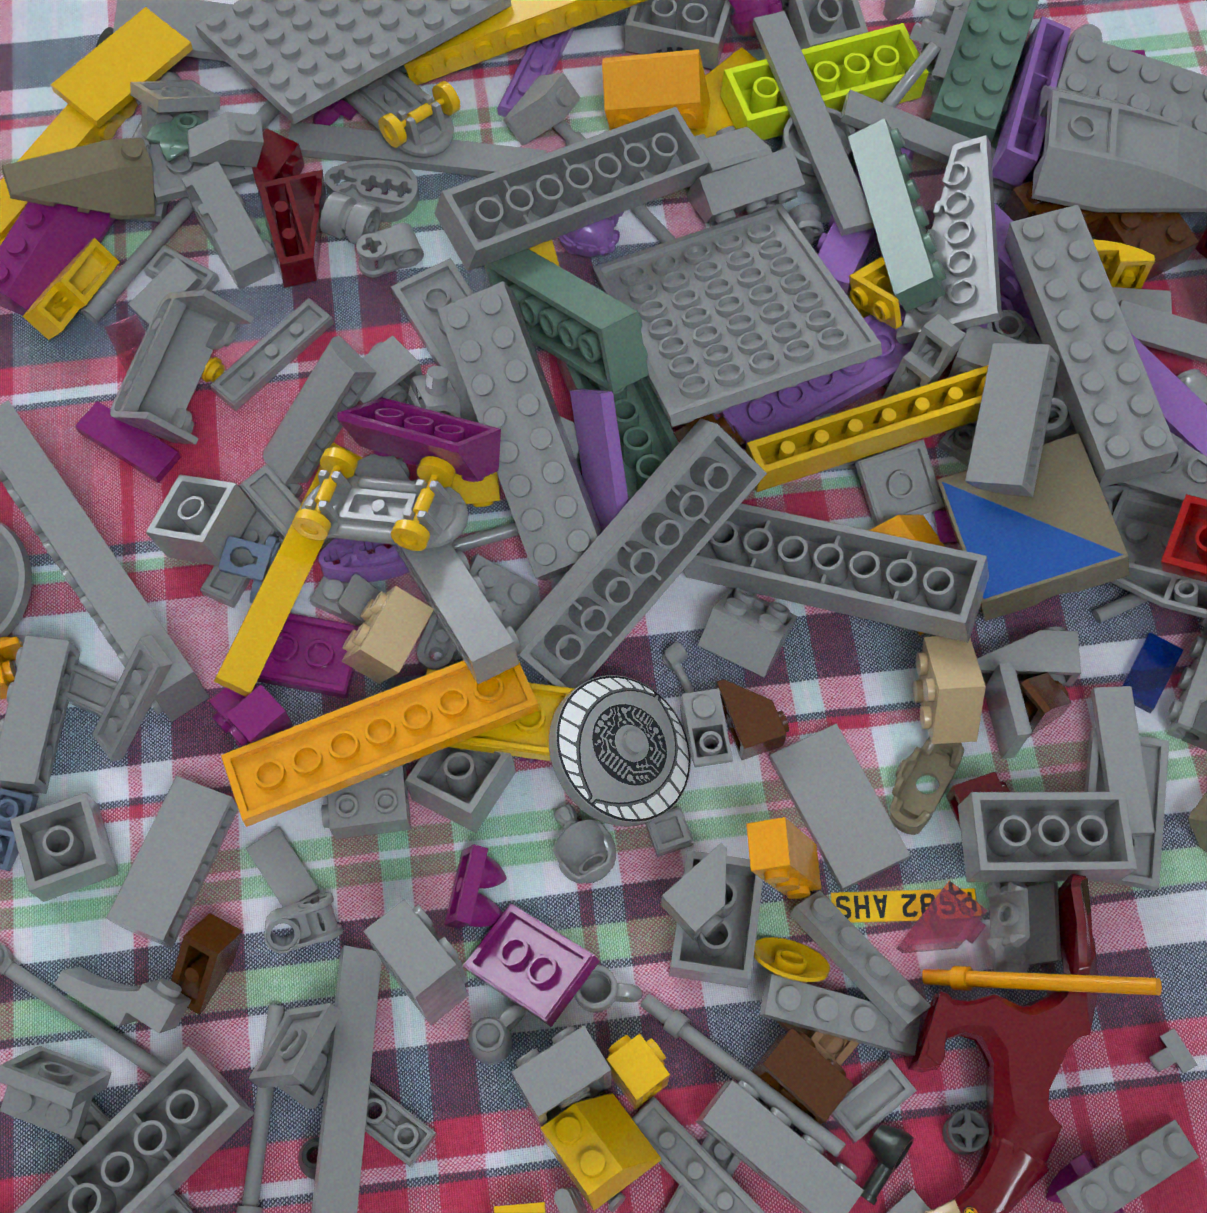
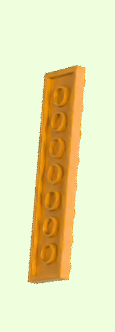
(372, 738)

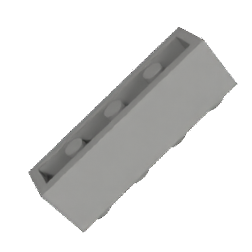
(35, 713)
(777, 1153)

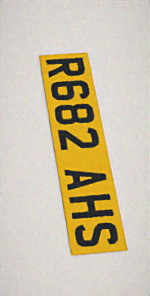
(887, 905)

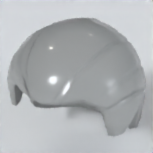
(584, 848)

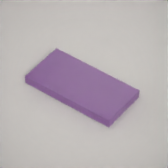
(600, 452)

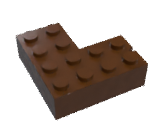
(1157, 233)

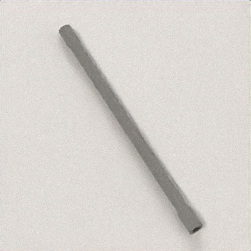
(107, 295)

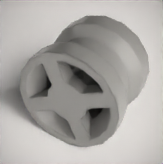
(808, 221)

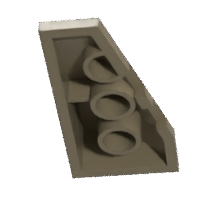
(99, 176)

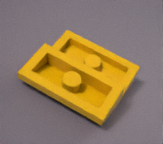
(1124, 264)

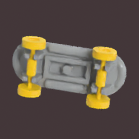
(407, 113)
(383, 509)

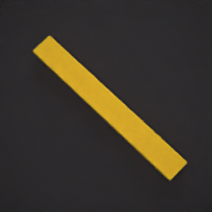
(270, 607)

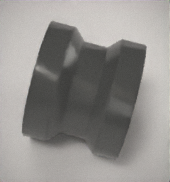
(973, 1130)

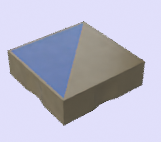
(1042, 542)

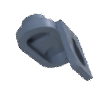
(264, 553)

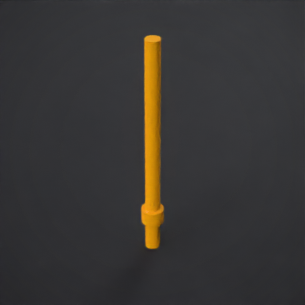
(964, 979)

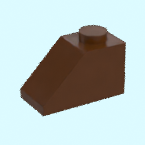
(1043, 700)
(752, 720)
(205, 959)

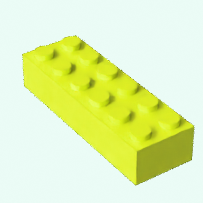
(861, 63)

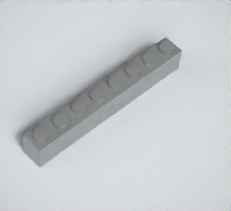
(453, 593)

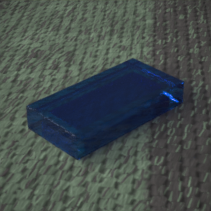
(1151, 671)

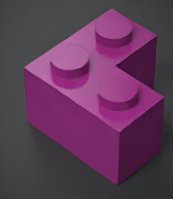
(250, 716)

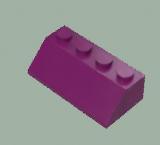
(41, 247)
(416, 432)

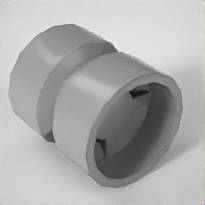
(345, 217)

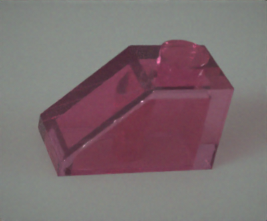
(945, 923)

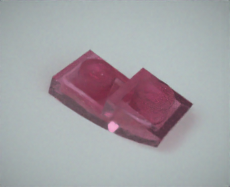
(126, 338)

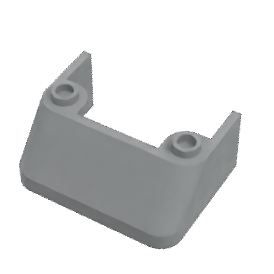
(172, 362)

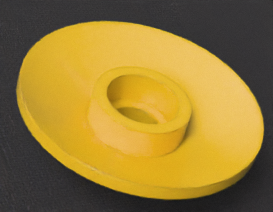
(791, 959)

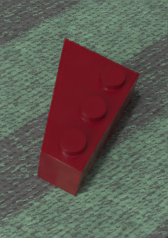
(292, 218)

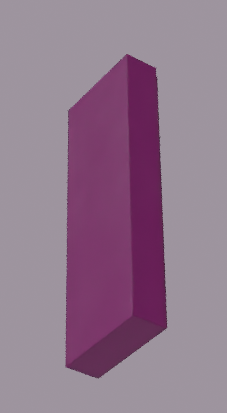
(128, 443)

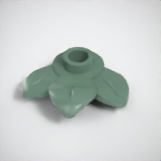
(173, 135)

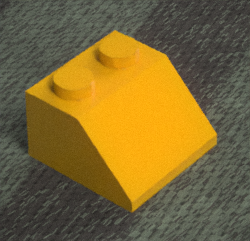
(599, 1147)

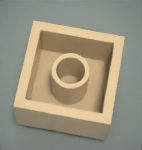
(387, 634)
(949, 690)

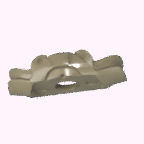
(910, 807)

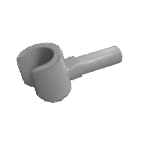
(672, 658)

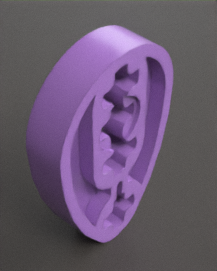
(355, 560)

